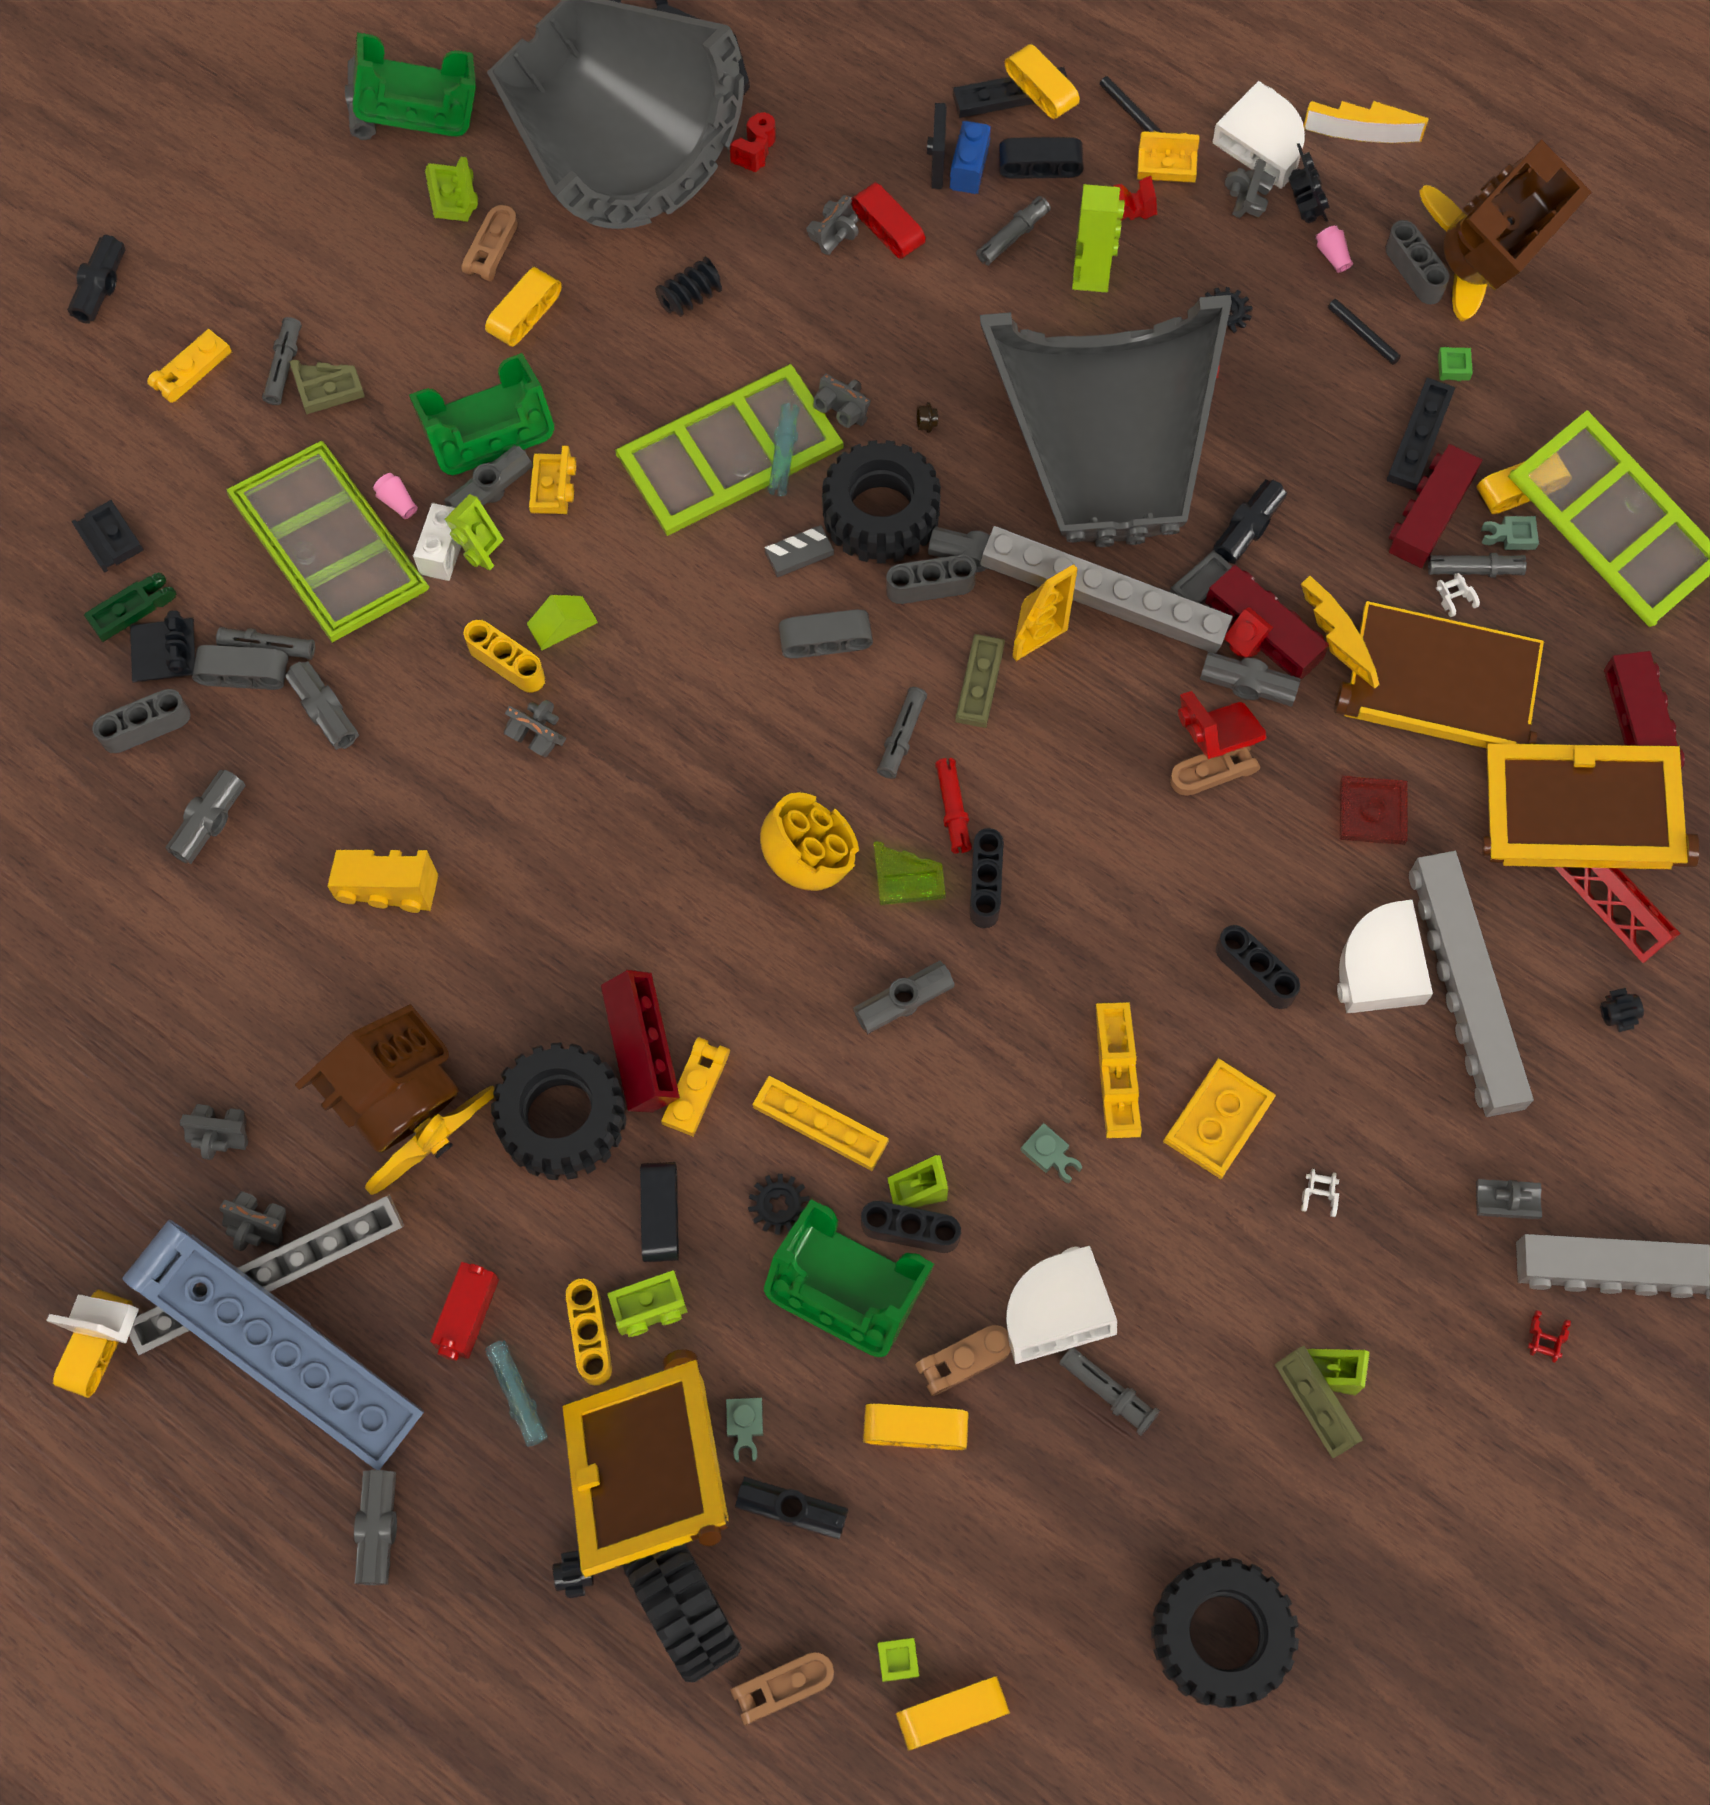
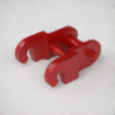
(1535, 1347)

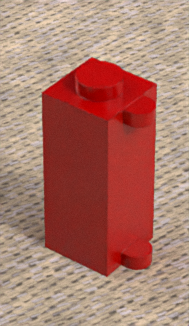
(464, 1311)

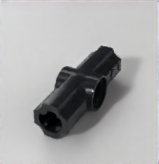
(96, 279)
(1250, 521)
(768, 1500)

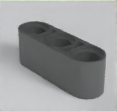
(1417, 262)
(942, 569)
(825, 633)
(240, 667)
(125, 721)

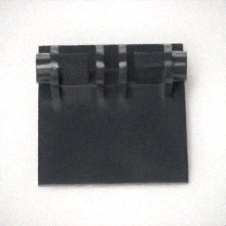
(1308, 189)
(163, 648)

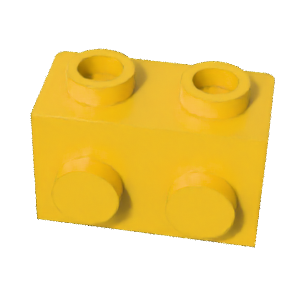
(1168, 156)
(551, 482)

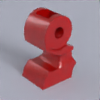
(753, 151)
(1141, 203)

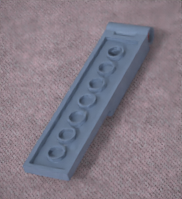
(273, 1344)

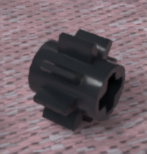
(1622, 1009)
(569, 1576)

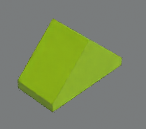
(560, 619)
(920, 1184)
(1342, 1369)

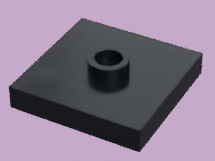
(936, 145)

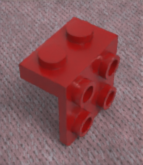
(1219, 729)

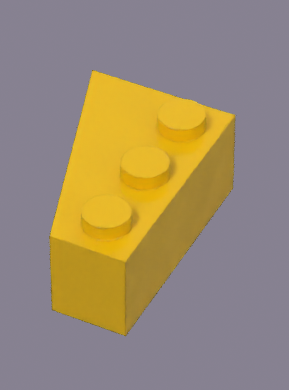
(384, 880)

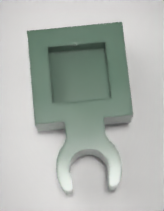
(1515, 532)
(1048, 1150)
(744, 1422)

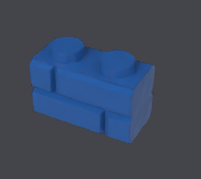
(970, 157)

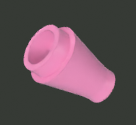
(1334, 247)
(394, 494)

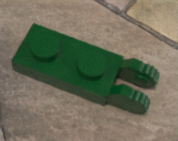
(129, 606)

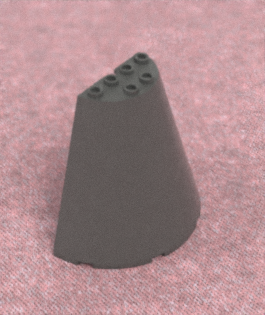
(623, 106)
(1114, 418)

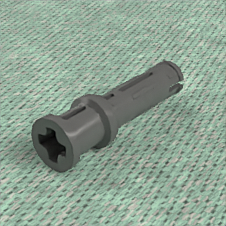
(1123, 1401)

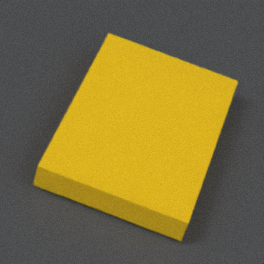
(1219, 1118)

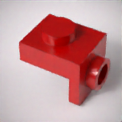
(1247, 633)

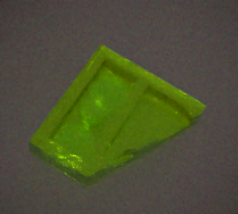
(906, 877)

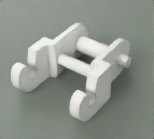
(1464, 590)
(1334, 1197)

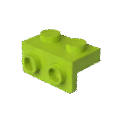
(451, 190)
(474, 531)
(647, 1304)

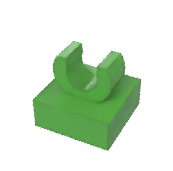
(1455, 363)

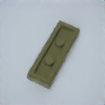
(980, 681)
(1318, 1402)

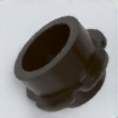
(927, 417)

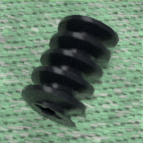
(689, 286)

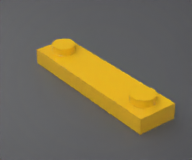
(820, 1123)

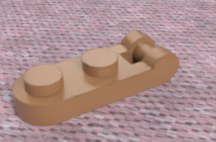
(491, 242)
(1204, 773)
(965, 1358)
(784, 1686)

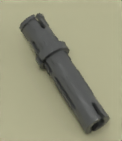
(1020, 224)
(285, 349)
(1484, 565)
(230, 637)
(897, 744)

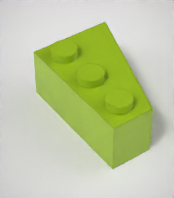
(1097, 237)

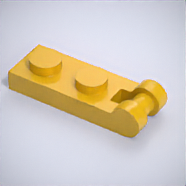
(189, 366)
(695, 1087)

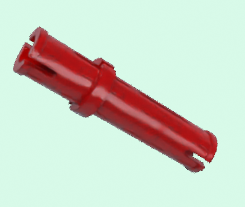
(955, 816)

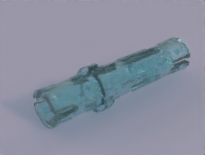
(785, 438)
(521, 1405)

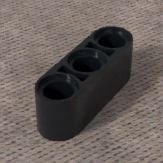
(1041, 157)
(986, 892)
(1261, 982)
(659, 1212)
(898, 1214)

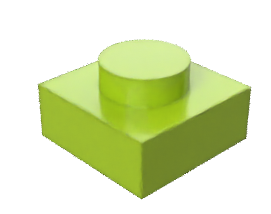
(898, 1660)

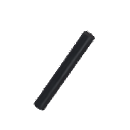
(1128, 105)
(1364, 331)

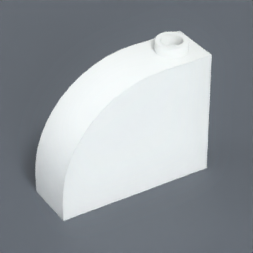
(1262, 128)
(1384, 961)
(1059, 1306)

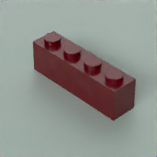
(1434, 506)
(1289, 642)
(1640, 701)
(640, 1041)

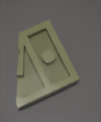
(326, 385)

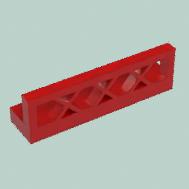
(1631, 897)

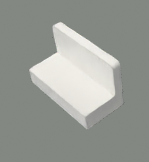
(98, 1318)

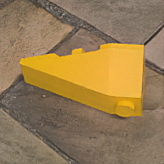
(1045, 613)

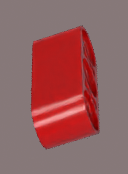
(888, 220)

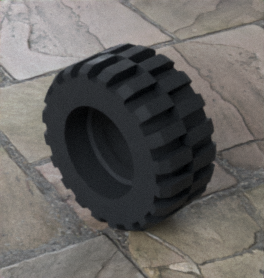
(881, 467)
(544, 1071)
(683, 1611)
(1271, 1613)

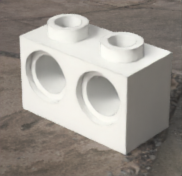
(436, 549)

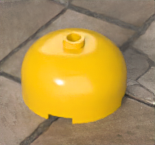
(807, 843)

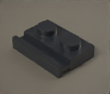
(107, 535)

